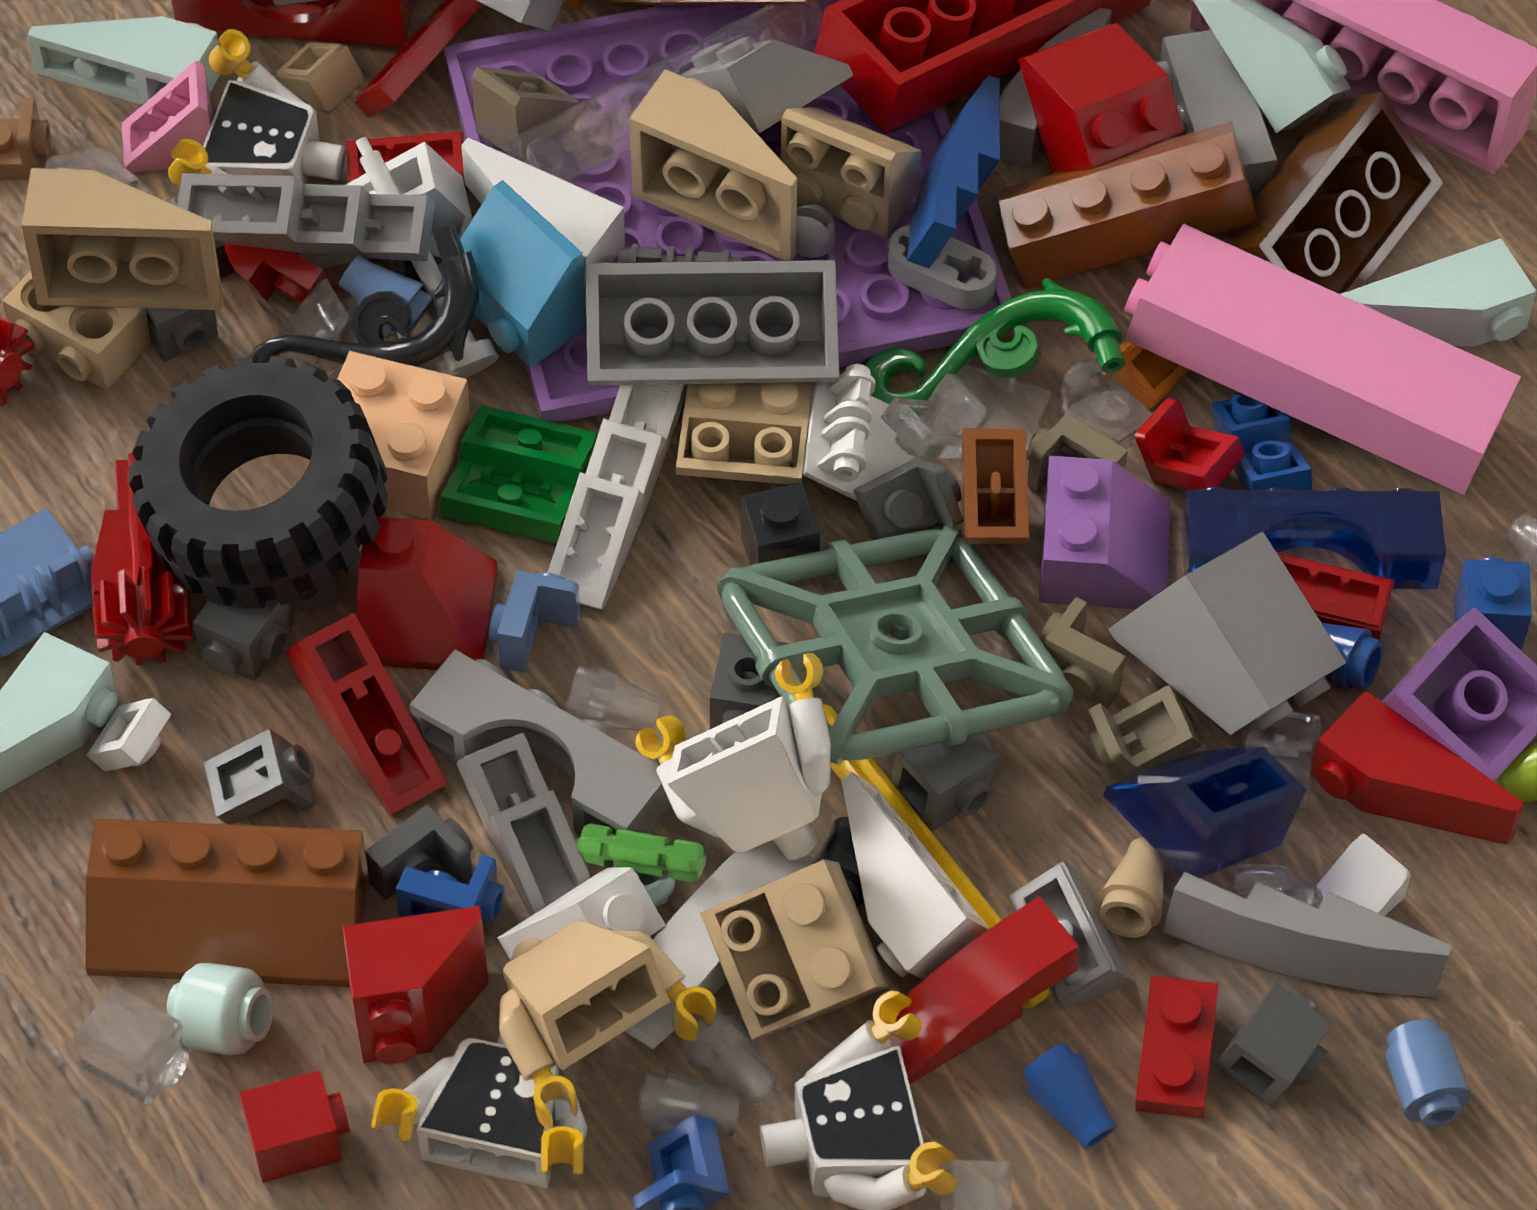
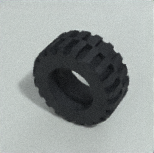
(238, 418)

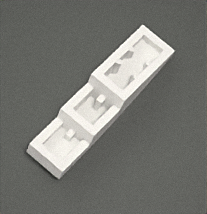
(616, 489)
(687, 939)

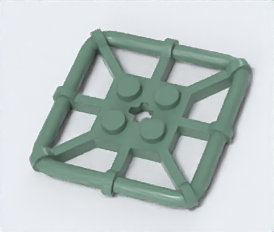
(930, 645)

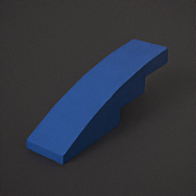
(956, 174)

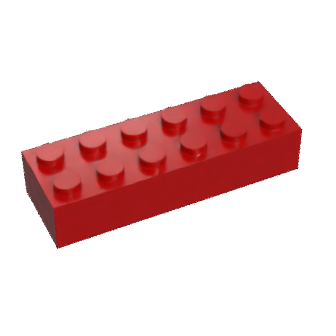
(931, 52)

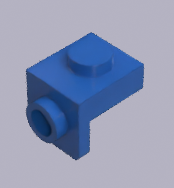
(685, 1168)

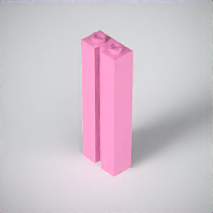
(1319, 357)

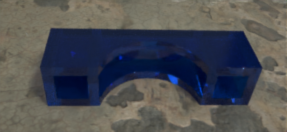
(1380, 531)

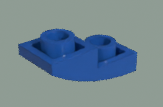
(1266, 440)

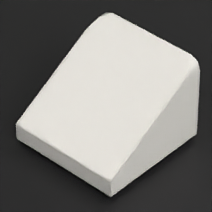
(1367, 877)

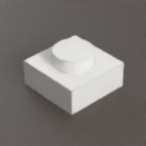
(130, 735)

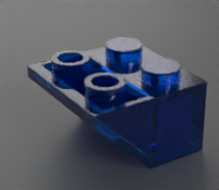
(1211, 807)

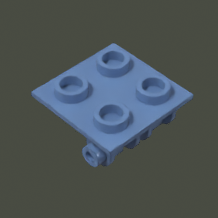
(41, 580)

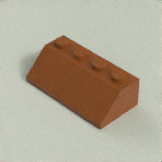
(1126, 205)
(222, 896)

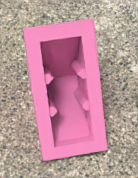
(171, 115)

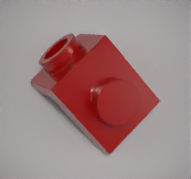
(1184, 453)

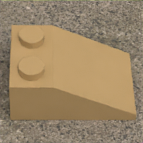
(711, 166)
(115, 245)

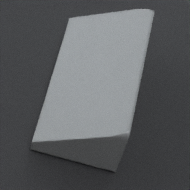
(1100, 959)

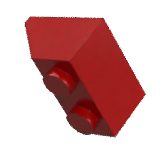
(1098, 99)
(413, 979)

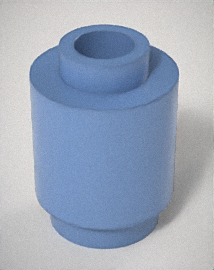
(1426, 1073)

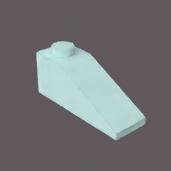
(122, 56)
(1277, 60)
(1458, 298)
(51, 707)

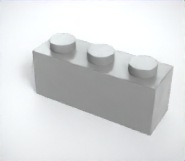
(1214, 93)

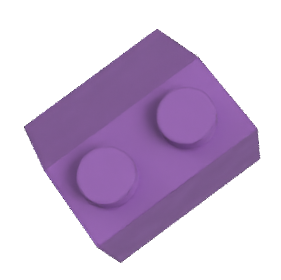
(1102, 535)
(1472, 694)

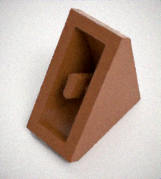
(994, 486)

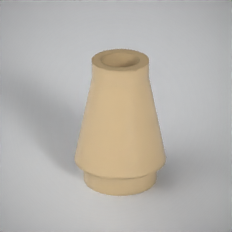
(1134, 893)

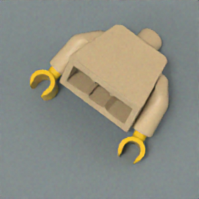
(580, 994)

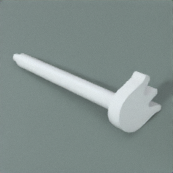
(477, 354)

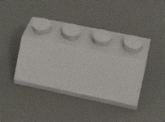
(711, 322)

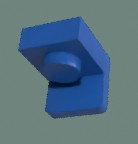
(439, 891)

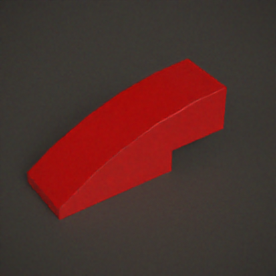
(986, 986)

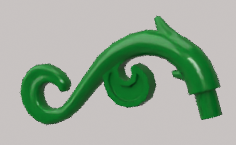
(1011, 359)

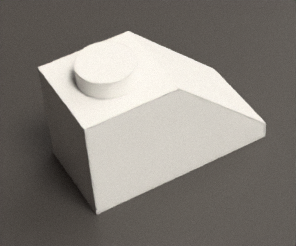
(608, 900)

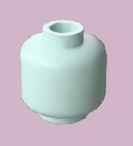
(221, 1008)

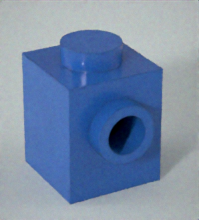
(1499, 592)

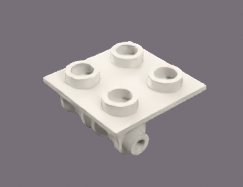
(846, 435)

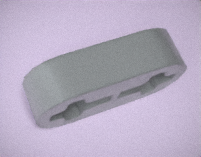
(941, 280)

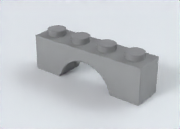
(475, 706)

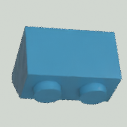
(526, 277)

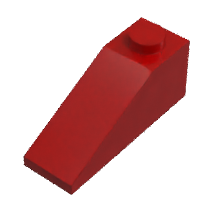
(366, 713)
(1408, 776)

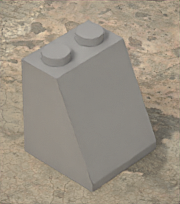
(1235, 638)

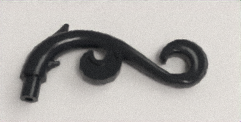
(449, 329)

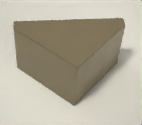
(514, 102)

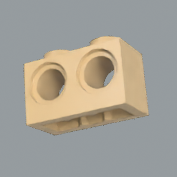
(82, 339)

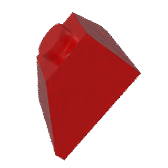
(424, 594)

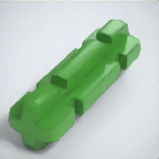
(642, 851)

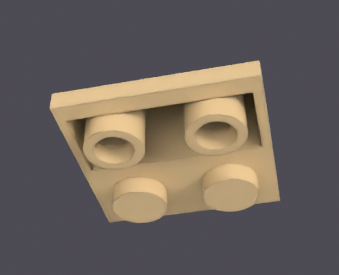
(849, 169)
(745, 431)
(794, 949)

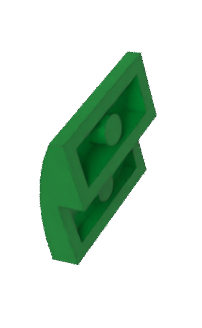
(517, 473)

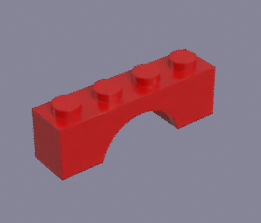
(321, 20)

